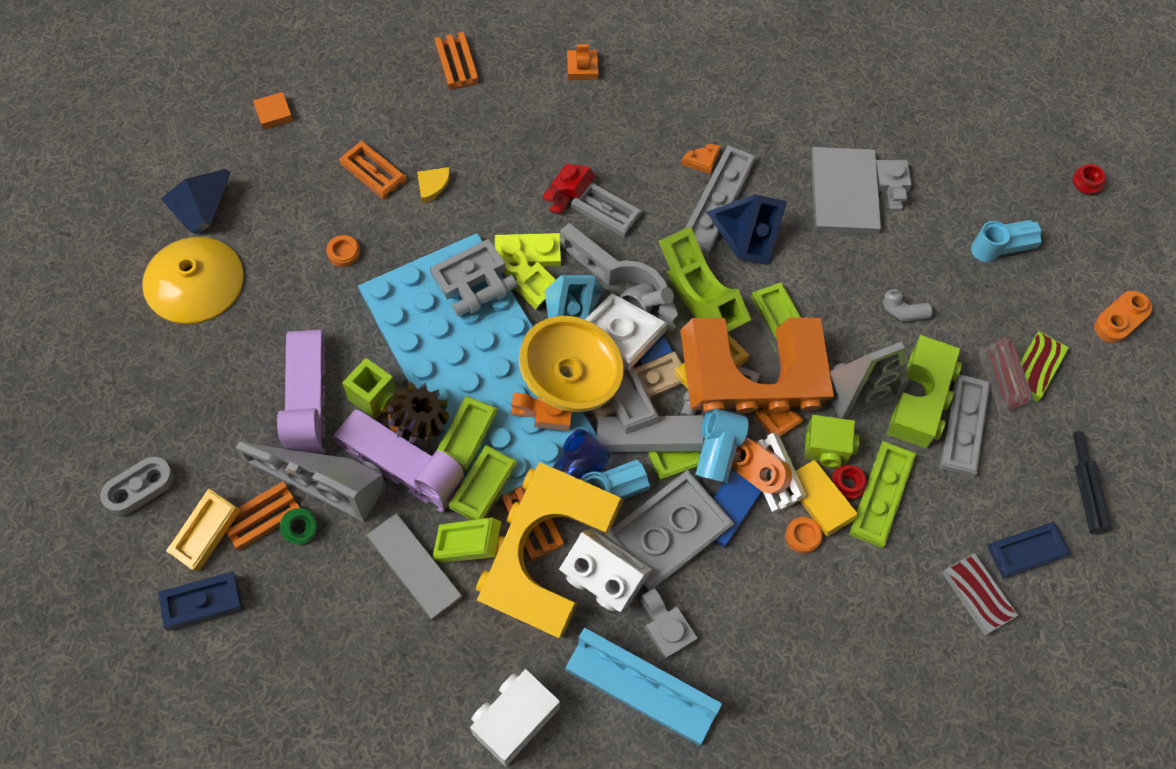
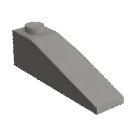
(869, 381)
(331, 479)

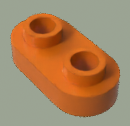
(1124, 314)
(756, 465)

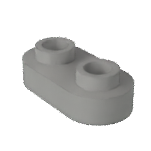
(137, 484)

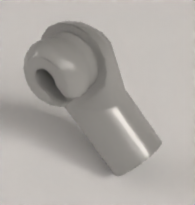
(902, 311)

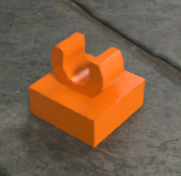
(582, 63)

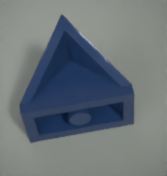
(197, 199)
(750, 225)

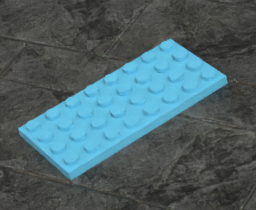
(465, 355)

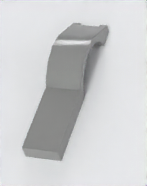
(612, 271)

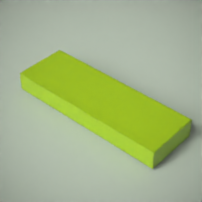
(882, 494)

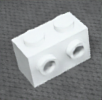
(604, 570)
(514, 716)

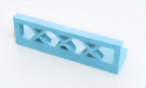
(637, 686)

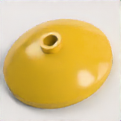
(197, 293)
(578, 350)

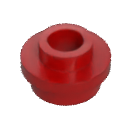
(1090, 172)
(853, 473)

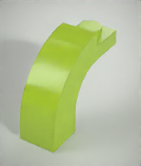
(697, 284)

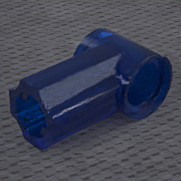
(582, 455)

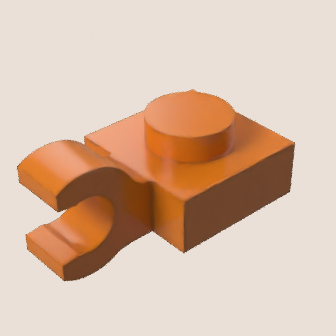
(545, 415)

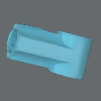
(1003, 239)
(722, 435)
(621, 481)

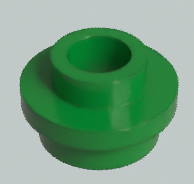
(310, 526)

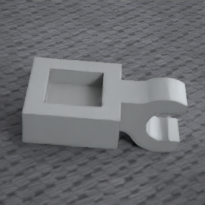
(895, 180)
(668, 629)

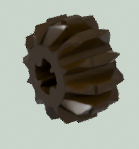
(405, 410)

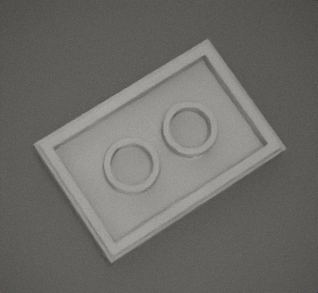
(845, 190)
(671, 528)

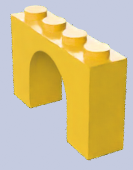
(508, 583)

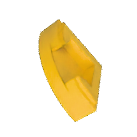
(432, 183)

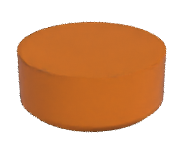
(343, 251)
(803, 535)

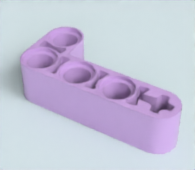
(302, 422)
(427, 476)

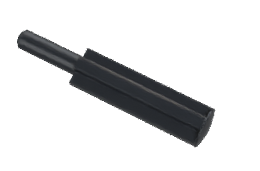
(1091, 489)

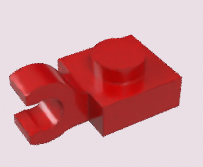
(568, 184)

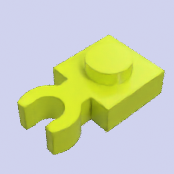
(530, 280)

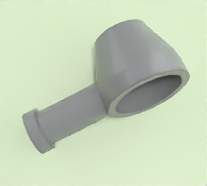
(646, 297)

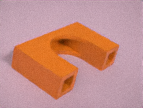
(719, 385)

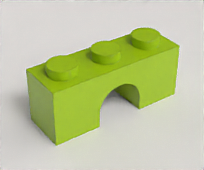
(918, 418)

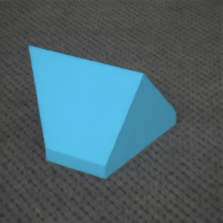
(573, 296)

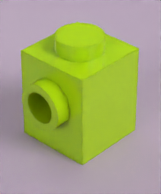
(370, 388)
(830, 441)

